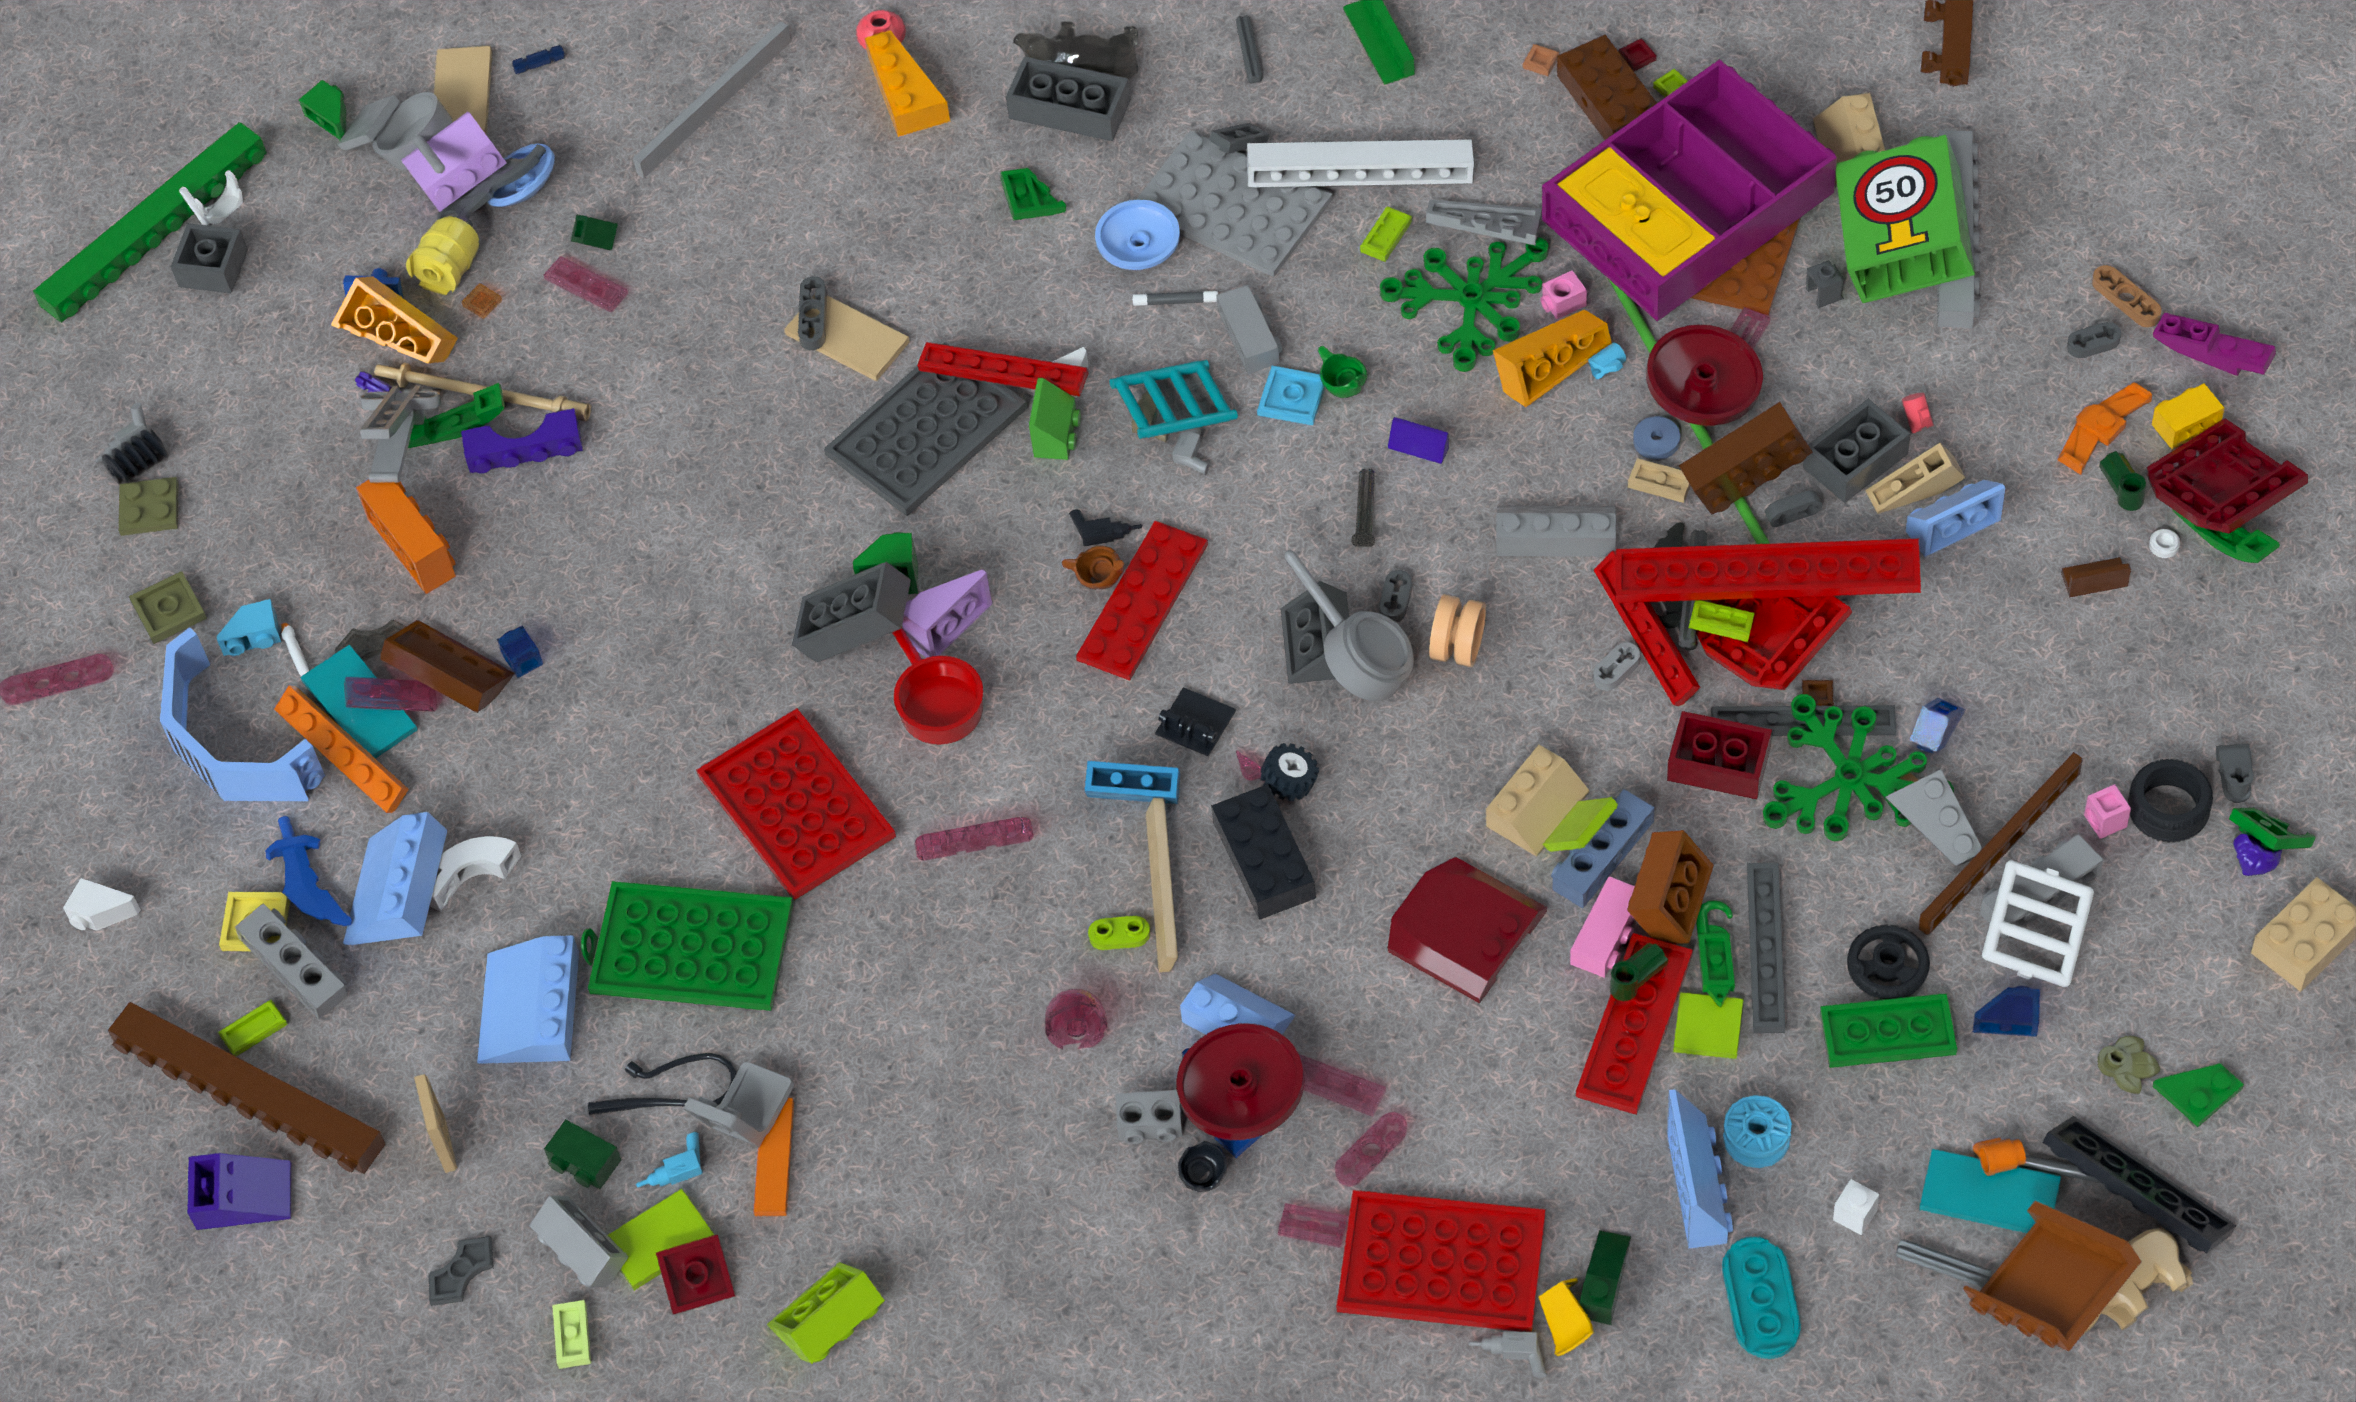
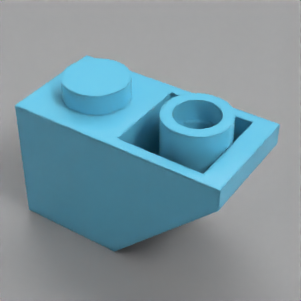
(250, 628)

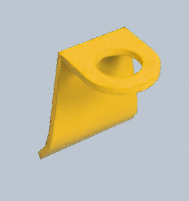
(1565, 1317)

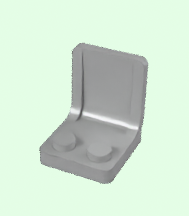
(748, 1106)

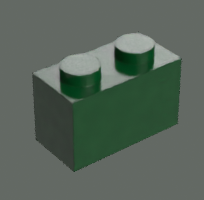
(582, 1155)

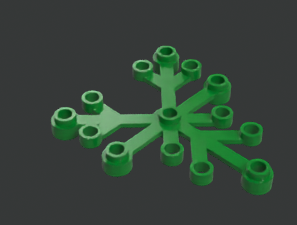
(1497, 278)
(1823, 737)

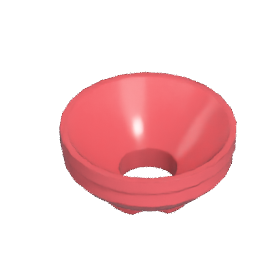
(893, 23)

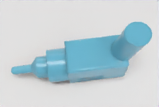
(678, 1167)

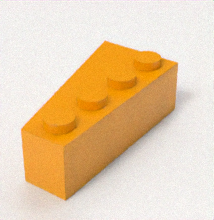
(906, 89)
(1549, 355)

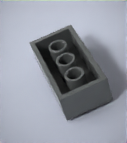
(1068, 98)
(851, 612)

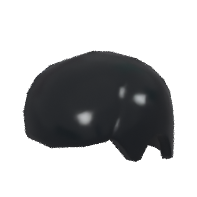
(1197, 1162)

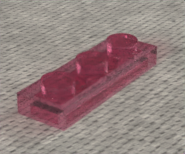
(389, 694)

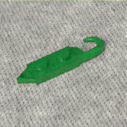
(1715, 953)

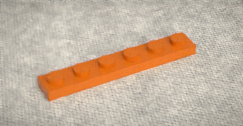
(341, 749)

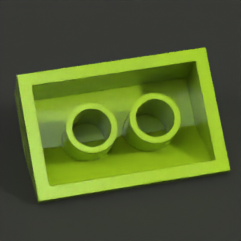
(827, 1312)

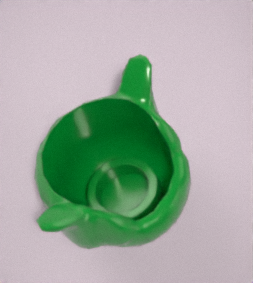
(1341, 373)

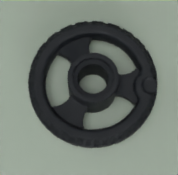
(1890, 950)

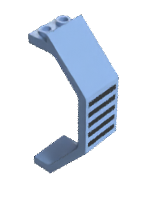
(232, 781)

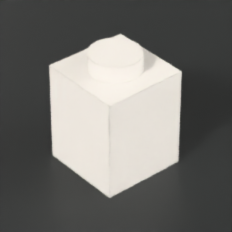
(1856, 1207)

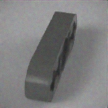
(807, 304)

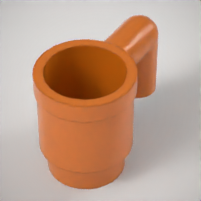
(2000, 1155)

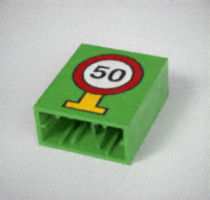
(1904, 218)

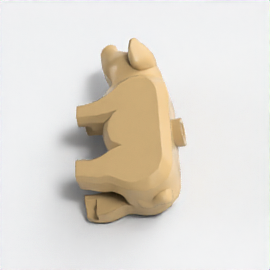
(2159, 1265)

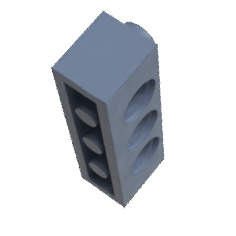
(1582, 885)

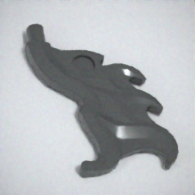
(484, 191)

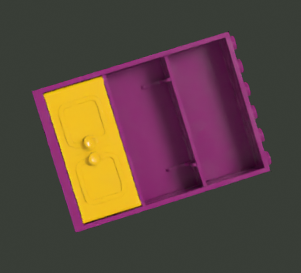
(1688, 189)

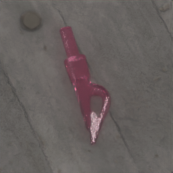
(1243, 760)

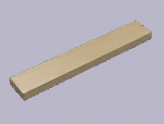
(1161, 885)

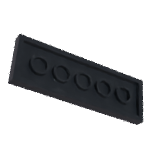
(2139, 1184)

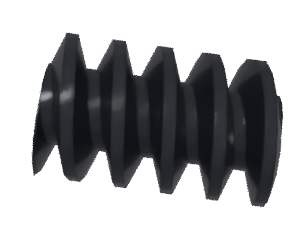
(134, 455)

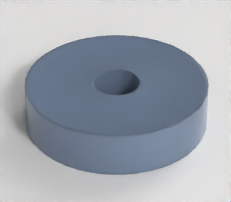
(1653, 448)

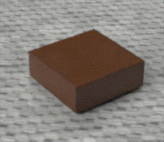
(1820, 691)

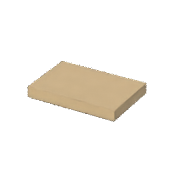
(435, 1123)

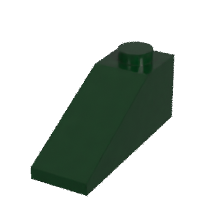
(1604, 1276)

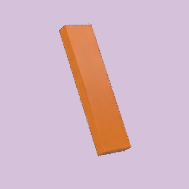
(774, 1166)

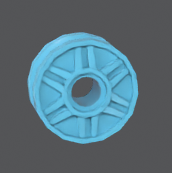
(1759, 1114)

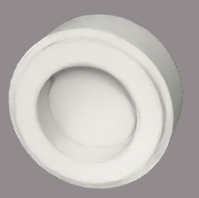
(2164, 543)

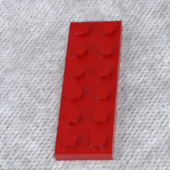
(1142, 600)
(1633, 1033)

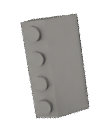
(1555, 530)

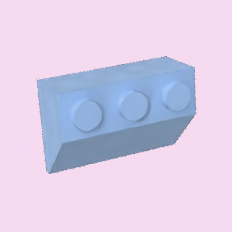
(1956, 516)
(1220, 1003)

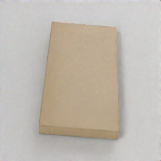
(464, 82)
(855, 339)

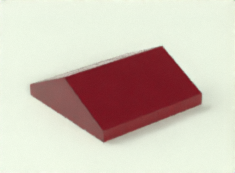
(695, 1274)

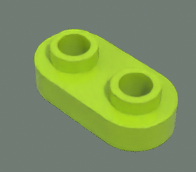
(1118, 932)

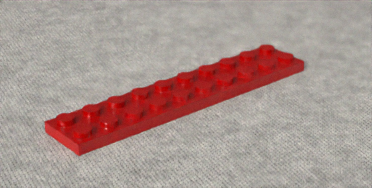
(1768, 570)

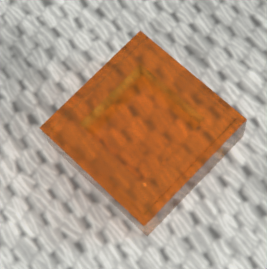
(481, 300)

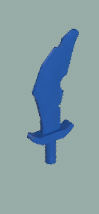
(301, 879)

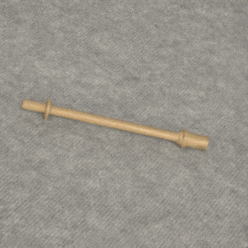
(405, 375)

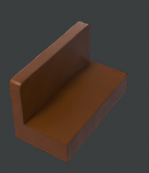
(2096, 577)

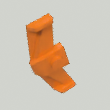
(2101, 423)

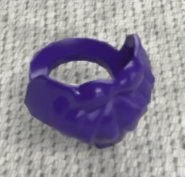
(2253, 857)

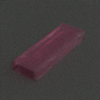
(585, 284)
(1341, 1086)

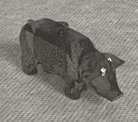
(1089, 52)

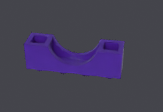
(555, 437)

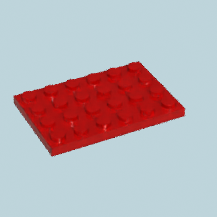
(796, 804)
(1441, 1261)

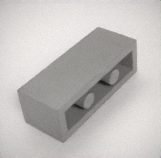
(1249, 329)
(578, 1241)

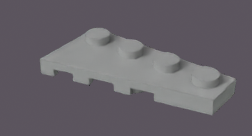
(1498, 221)

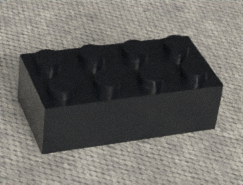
(1263, 852)

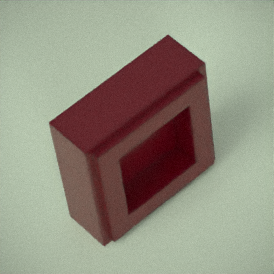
(1638, 54)

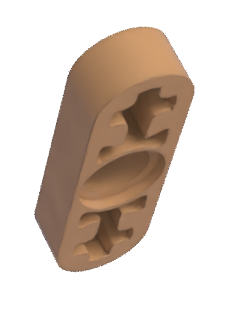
(2124, 285)

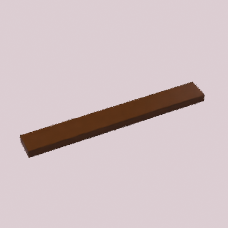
(2000, 844)

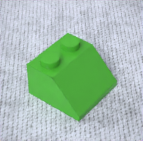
(1053, 421)

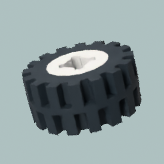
(1289, 783)

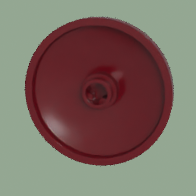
(1704, 375)
(1240, 1081)

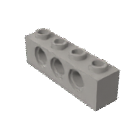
(316, 997)

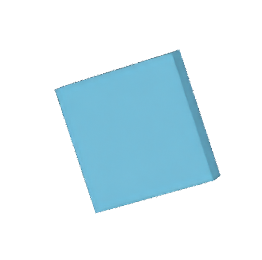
(1291, 395)

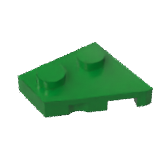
(1028, 196)
(2269, 830)
(2199, 1091)

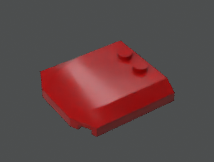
(1781, 638)

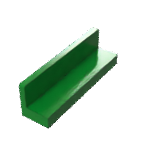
(1381, 39)

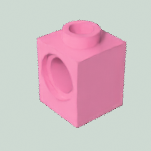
(1563, 295)
(2107, 811)

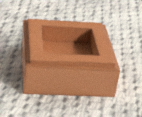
(1540, 60)

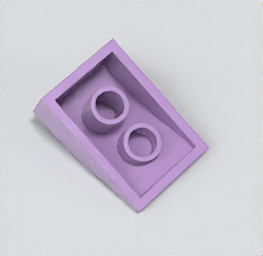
(945, 612)

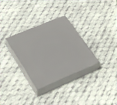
(368, 123)

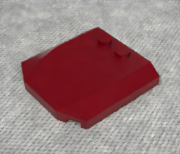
(2222, 479)
(1462, 926)

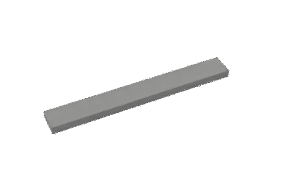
(712, 99)

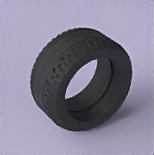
(2163, 825)

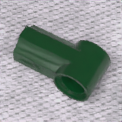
(2124, 481)
(1637, 970)

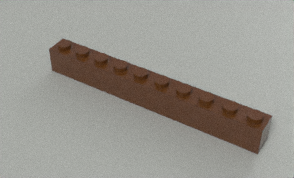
(246, 1088)

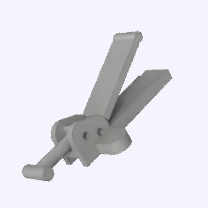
(393, 426)

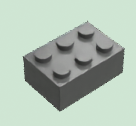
(1857, 450)

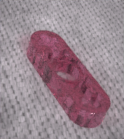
(1370, 1137)

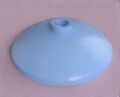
(527, 185)
(1135, 224)

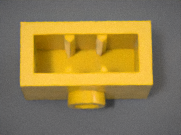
(2187, 415)

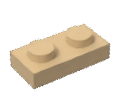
(1659, 480)

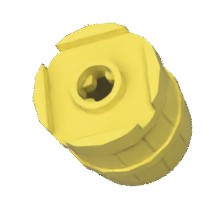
(443, 255)

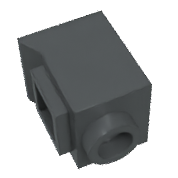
(1827, 280)

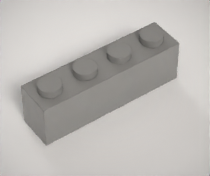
(2073, 861)

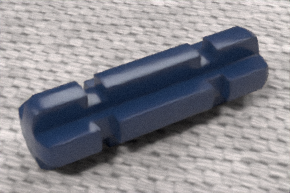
(538, 59)

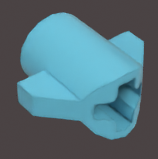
(1607, 360)

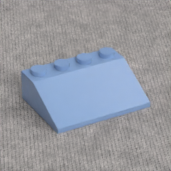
(397, 880)
(529, 1002)
(1696, 1174)

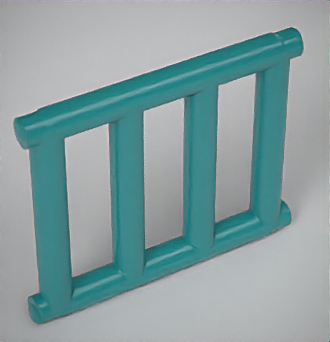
(1171, 424)

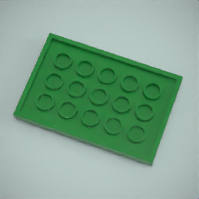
(691, 946)

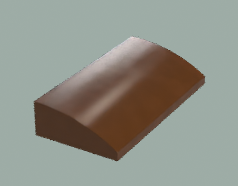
(445, 665)

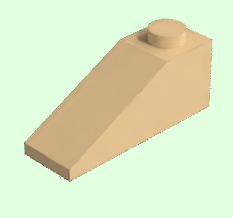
(1917, 480)

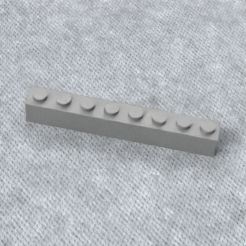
(1956, 298)

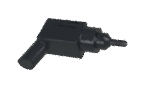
(1100, 530)

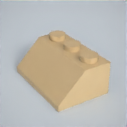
(1849, 127)
(1535, 800)

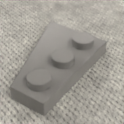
(1938, 816)

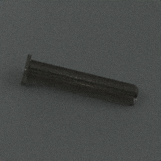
(1363, 534)

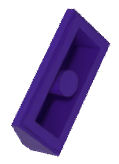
(1418, 440)

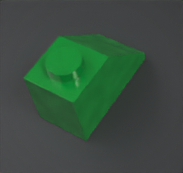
(326, 108)

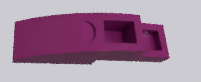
(2206, 344)

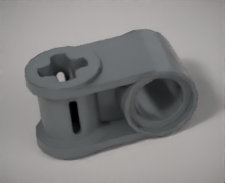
(2235, 771)

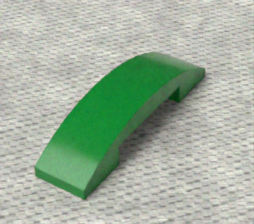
(448, 425)
(2239, 543)

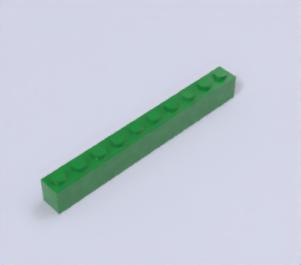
(148, 223)

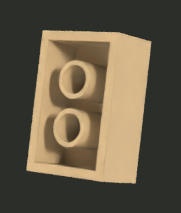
(2307, 934)

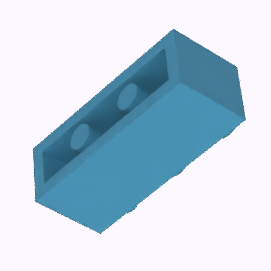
(1132, 782)

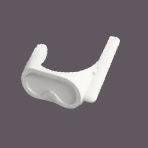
(222, 208)

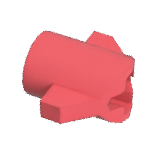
(1917, 412)

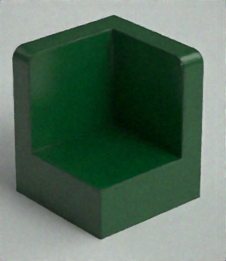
(594, 232)

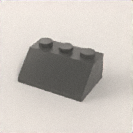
(1305, 633)

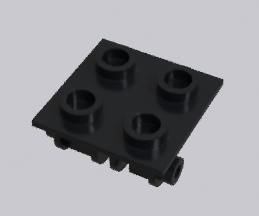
(1194, 721)

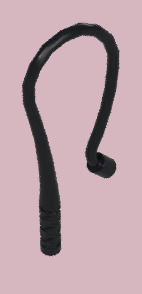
(636, 1071)

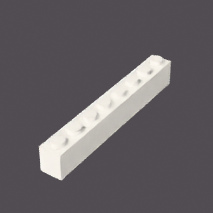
(1359, 163)

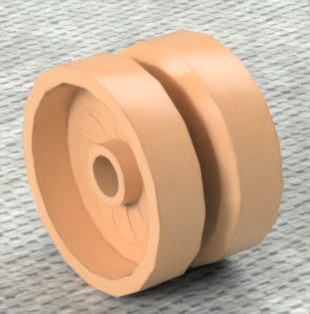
(1457, 630)

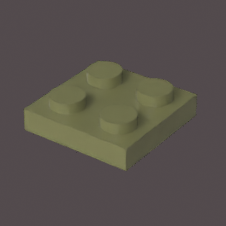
(148, 506)
(167, 607)

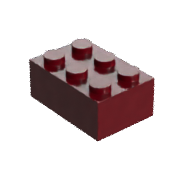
(1719, 755)

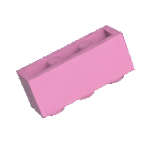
(1604, 929)

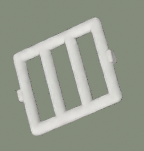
(1999, 926)

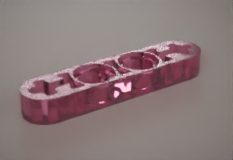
(56, 676)
(973, 838)

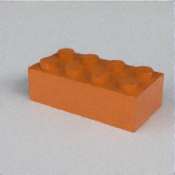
(408, 533)

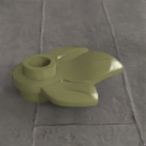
(2131, 1065)

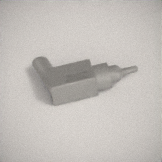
(127, 432)
(1187, 449)
(1515, 1346)

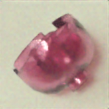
(1074, 1015)

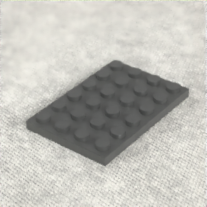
(923, 434)

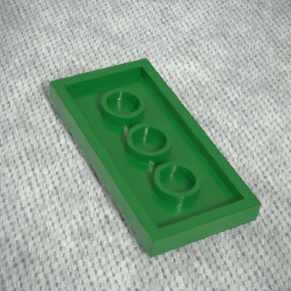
(1888, 1030)

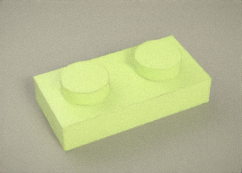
(571, 1334)

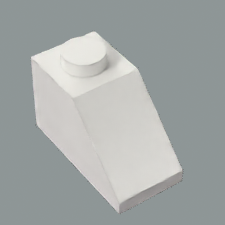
(98, 906)

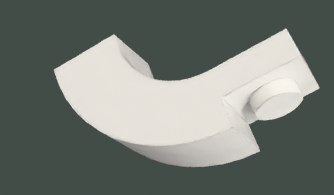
(469, 859)

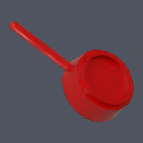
(937, 696)

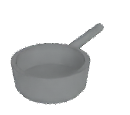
(410, 127)
(1365, 650)

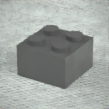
(209, 258)

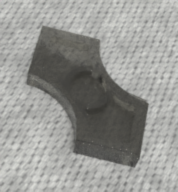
(371, 642)

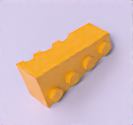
(391, 321)

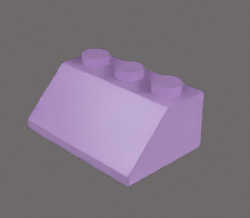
(467, 161)

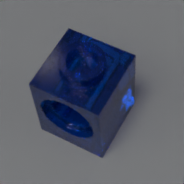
(519, 651)

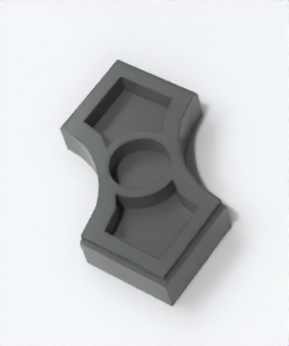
(450, 1282)

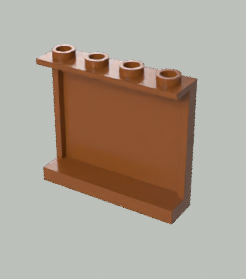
(2056, 1278)

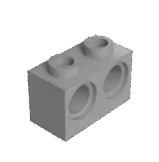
(1149, 1108)

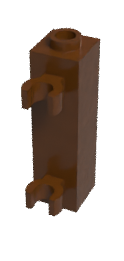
(1956, 41)

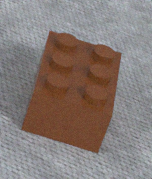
(1670, 887)

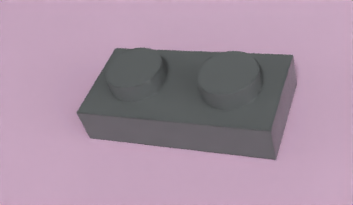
(1236, 137)

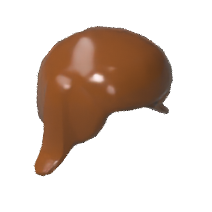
(1097, 562)

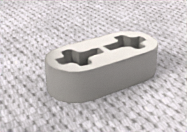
(1621, 670)

